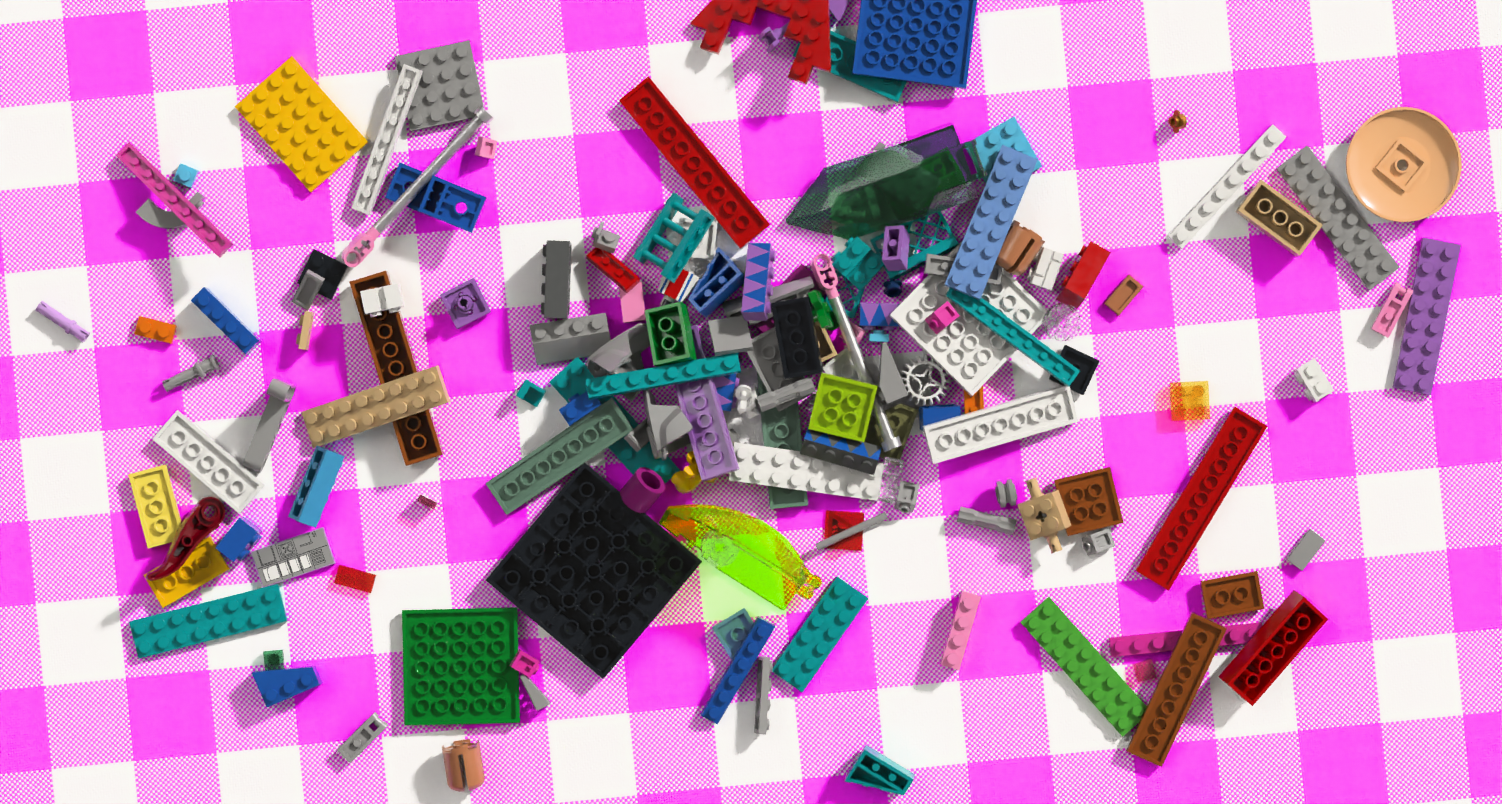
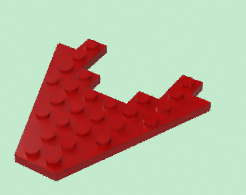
(807, 25)

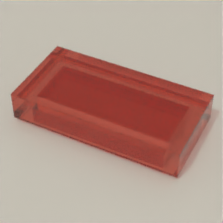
(355, 578)

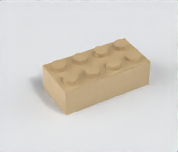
(1278, 218)

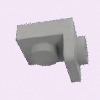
(604, 239)
(907, 497)
(1098, 542)

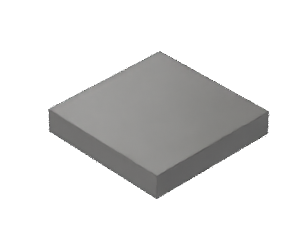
(730, 335)

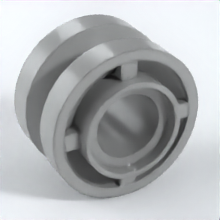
(1006, 493)

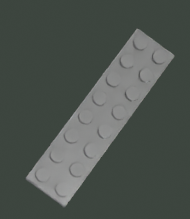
(1338, 216)

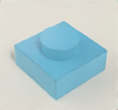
(185, 175)
(878, 336)

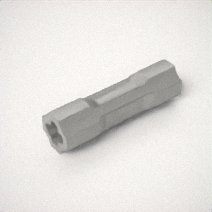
(785, 394)
(985, 520)

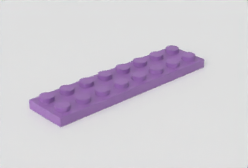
(1426, 316)
(710, 432)

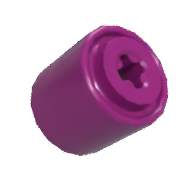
(642, 490)

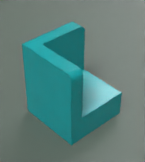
(531, 393)

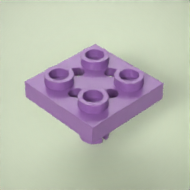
(451, 299)

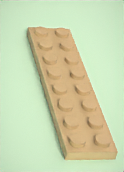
(376, 406)

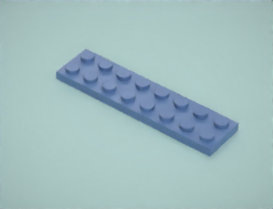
(990, 222)

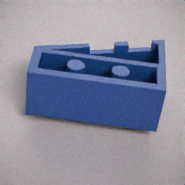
(717, 284)
(285, 683)

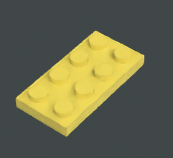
(156, 505)

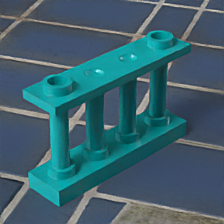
(687, 245)

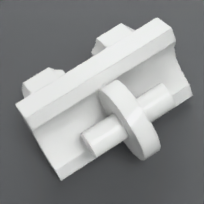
(747, 400)

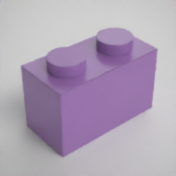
(895, 248)

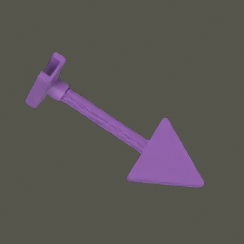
(772, 38)

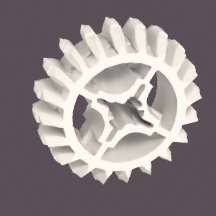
(919, 396)

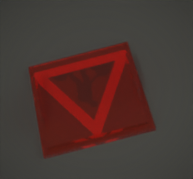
(839, 521)

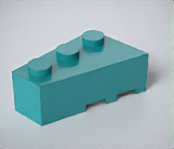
(879, 772)

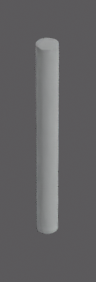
(851, 531)

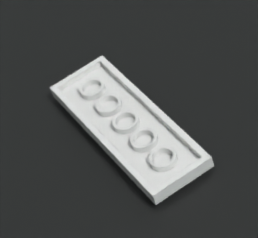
(208, 461)

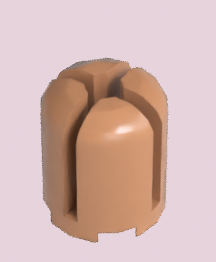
(1019, 249)
(472, 762)

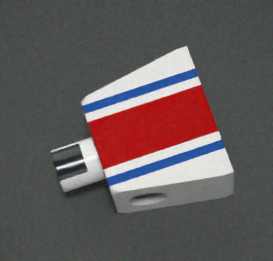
(679, 290)

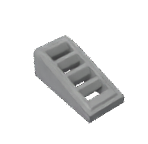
(536, 695)

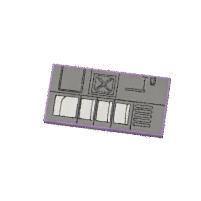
(293, 557)

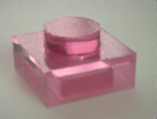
(1144, 670)

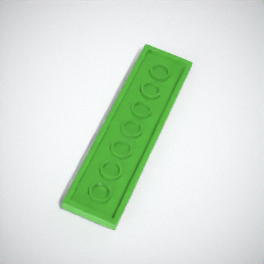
(1084, 666)

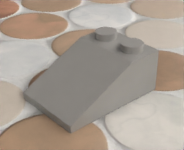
(890, 381)

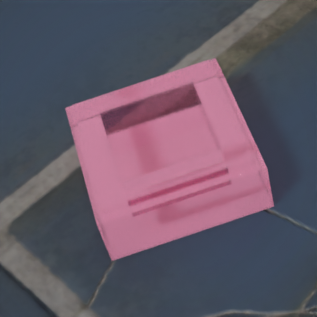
(427, 501)

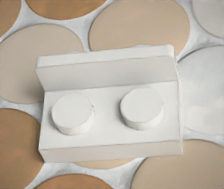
(1313, 380)

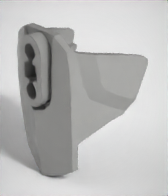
(621, 355)
(666, 428)

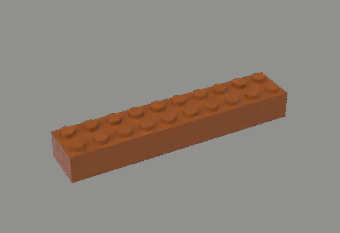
(394, 360)

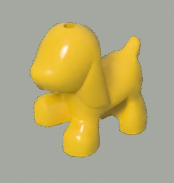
(689, 478)

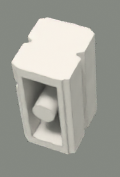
(1046, 268)

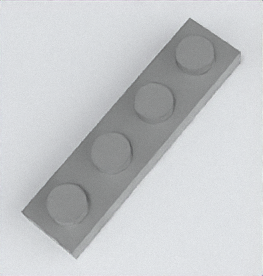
(941, 266)
(762, 690)

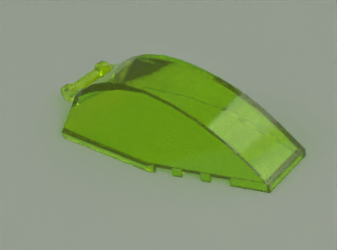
(765, 557)

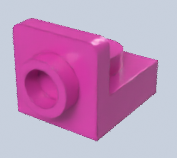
(942, 317)
(525, 663)

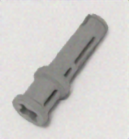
(199, 369)

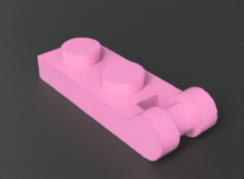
(1391, 310)

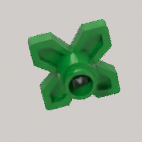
(820, 309)

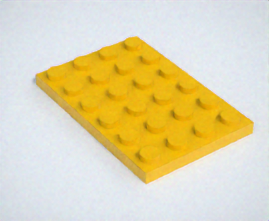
(301, 124)

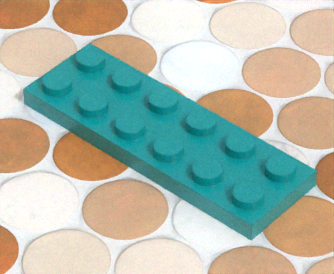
(842, 62)
(819, 634)

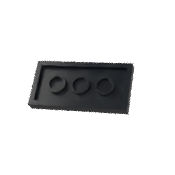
(797, 337)

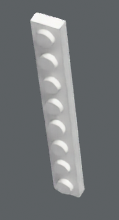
(387, 139)
(1227, 186)

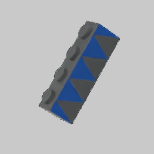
(841, 451)

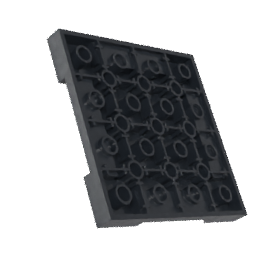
(593, 571)

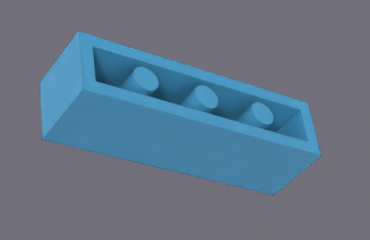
(316, 486)

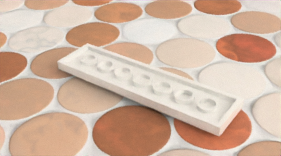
(1000, 424)
(800, 472)

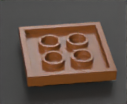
(1090, 500)

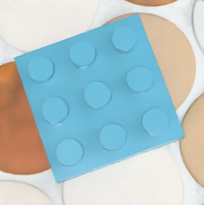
(1005, 134)

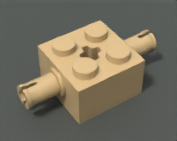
(1039, 504)

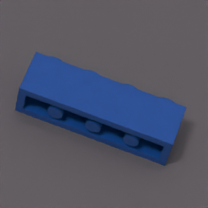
(226, 320)

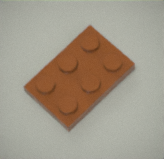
(1232, 594)

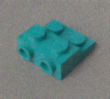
(857, 263)

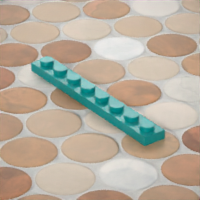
(1016, 336)
(663, 376)

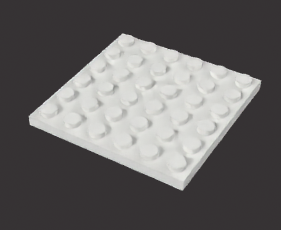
(967, 346)

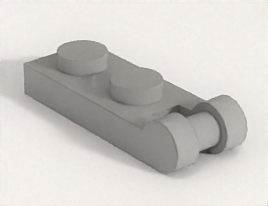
(362, 738)

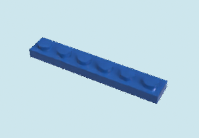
(737, 670)

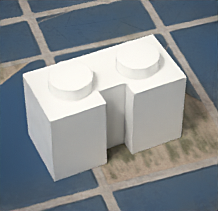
(382, 299)

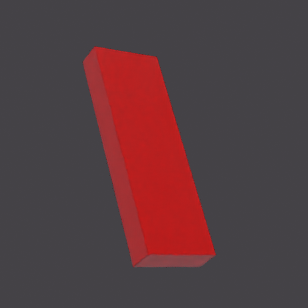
(613, 269)

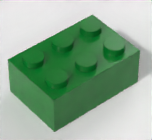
(670, 334)

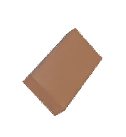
(1123, 295)

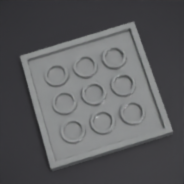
(447, 86)

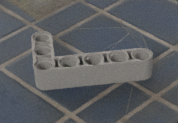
(269, 425)

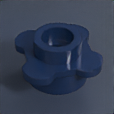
(892, 288)

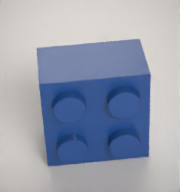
(239, 539)

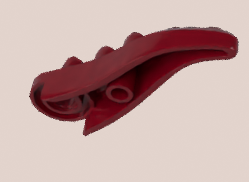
(191, 532)

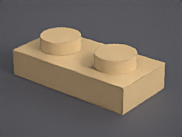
(306, 322)

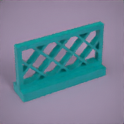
(918, 260)

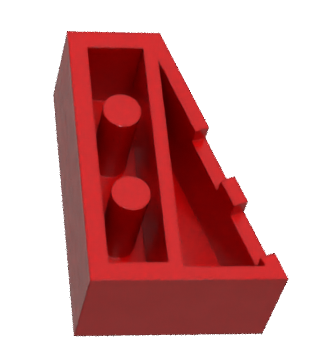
(1083, 274)

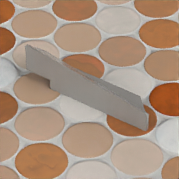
(786, 291)

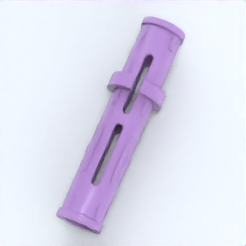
(68, 325)

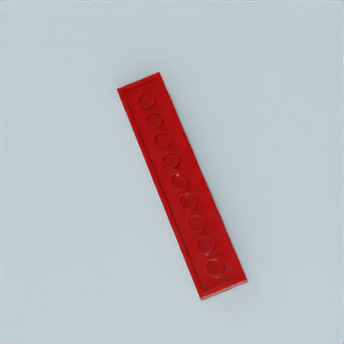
(694, 162)
(1201, 498)

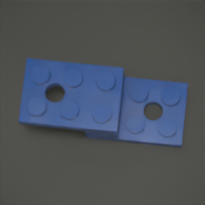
(438, 198)

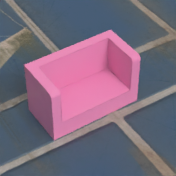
(633, 304)

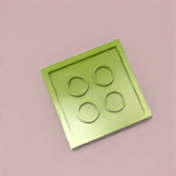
(842, 407)

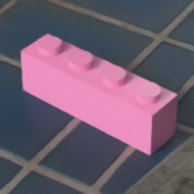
(960, 630)

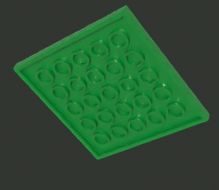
(460, 666)

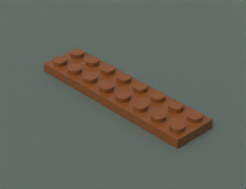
(1176, 689)

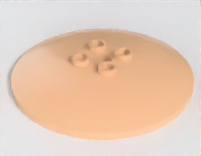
(1431, 162)

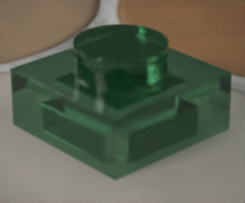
(274, 659)

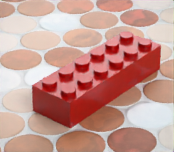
(1273, 647)

